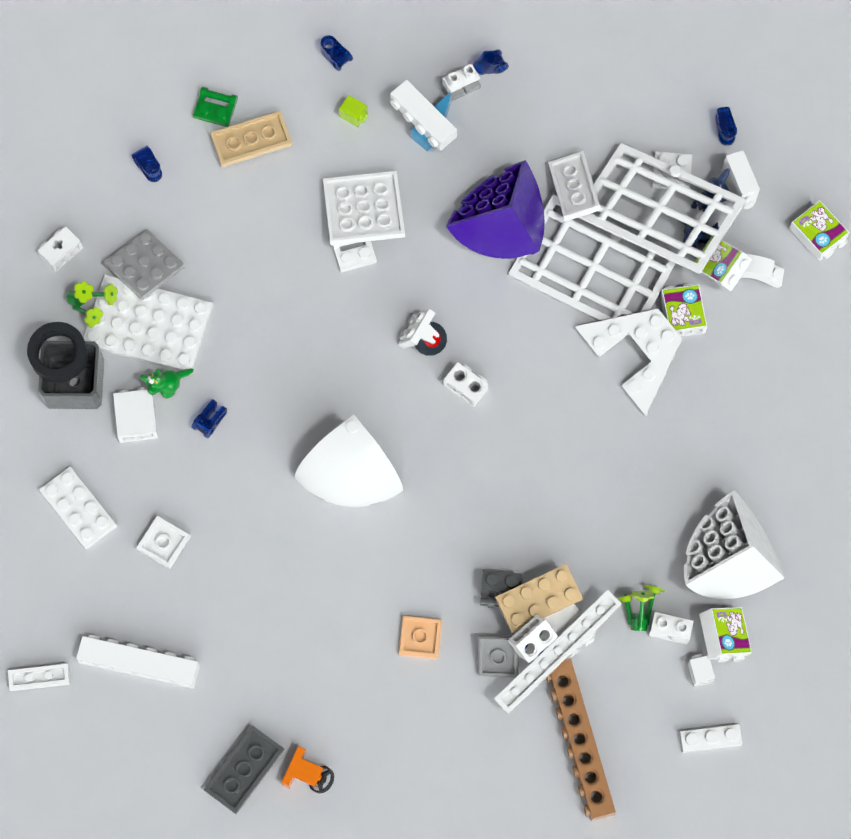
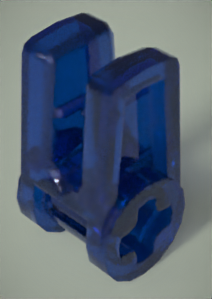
(725, 126)
(204, 424)

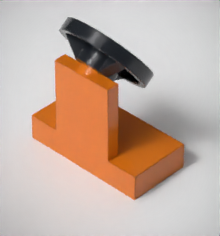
(307, 772)

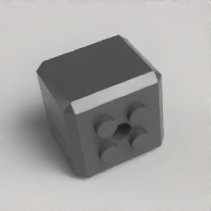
(63, 395)

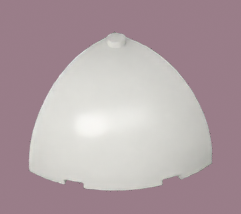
(349, 468)
(730, 553)

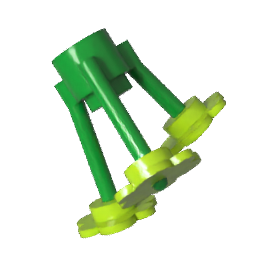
(83, 293)
(640, 620)

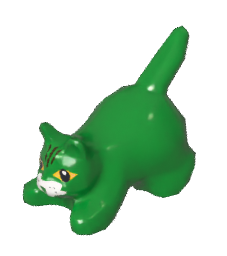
(164, 381)

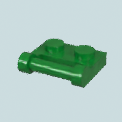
(214, 112)

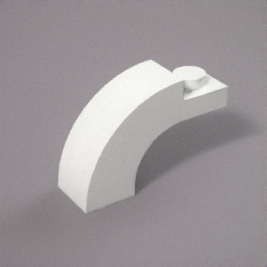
(764, 270)

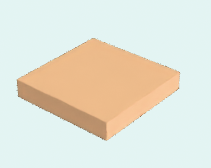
(420, 637)

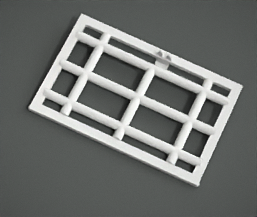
(674, 171)
(620, 310)

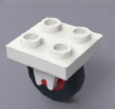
(425, 335)

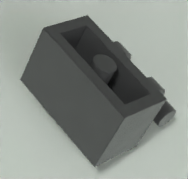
(497, 583)

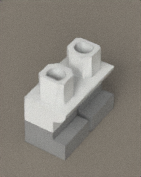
(461, 82)

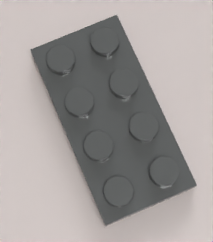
(244, 769)

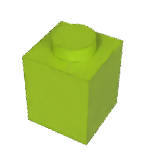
(353, 111)

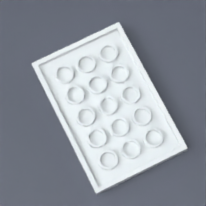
(156, 330)

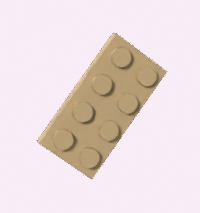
(251, 138)
(539, 597)

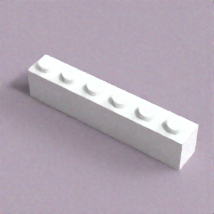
(137, 661)

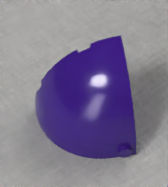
(502, 215)

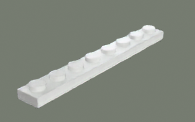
(558, 651)

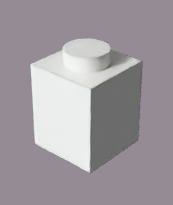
(701, 670)

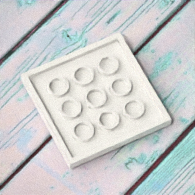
(363, 208)

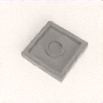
(497, 657)

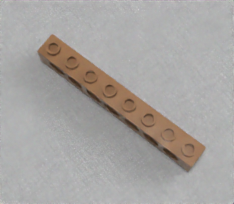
(605, 807)

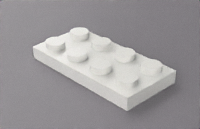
(574, 186)
(77, 508)

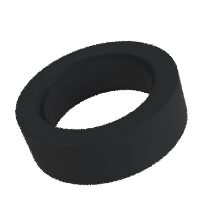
(57, 329)

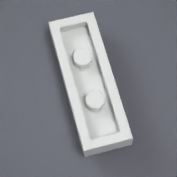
(38, 677)
(711, 738)

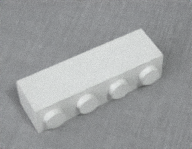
(423, 115)

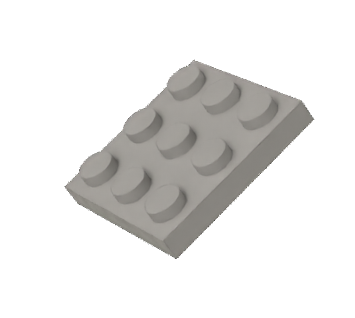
(144, 264)

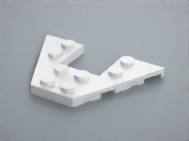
(653, 336)

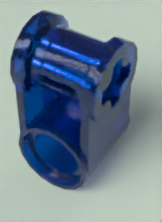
(337, 54)
(490, 63)
(147, 162)

